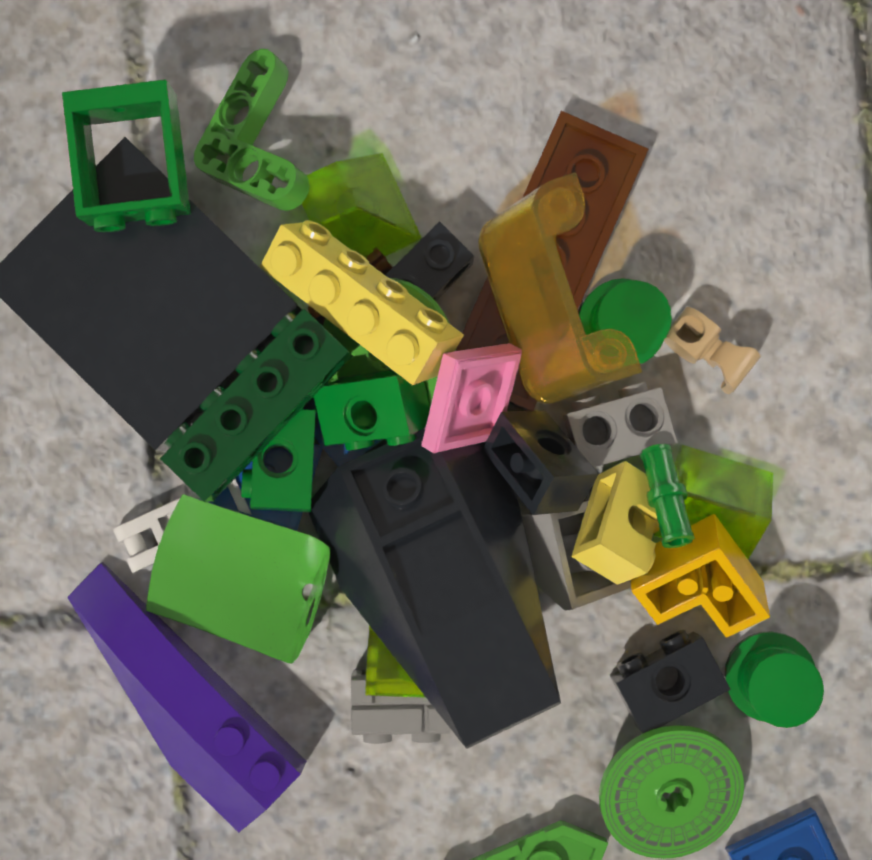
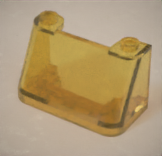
(538, 302)

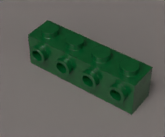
(255, 406)

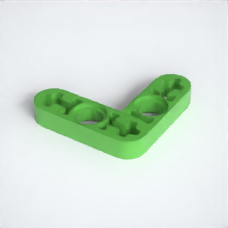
(237, 140)

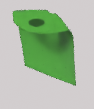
(238, 578)

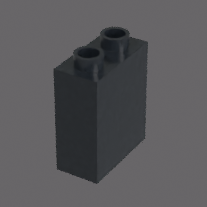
(143, 309)

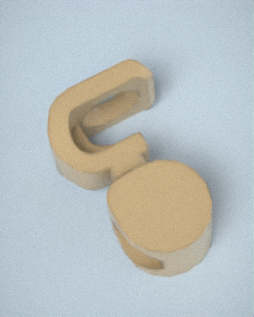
(697, 338)

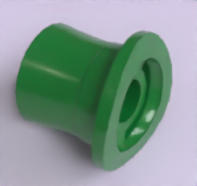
(631, 308)
(774, 679)

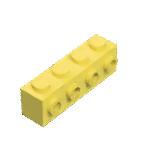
(360, 300)

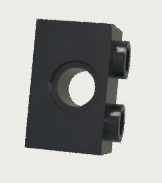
(539, 462)
(696, 684)

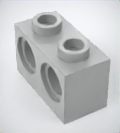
(621, 437)

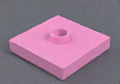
(470, 395)

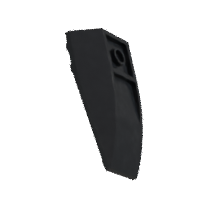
(443, 579)

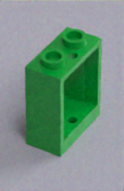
(119, 104)

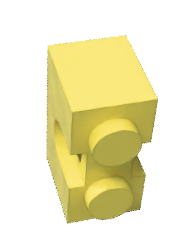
(618, 526)

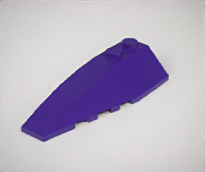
(186, 705)

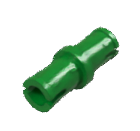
(667, 496)

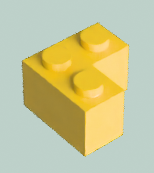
(705, 573)

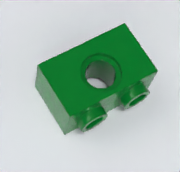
(348, 417)
(293, 487)

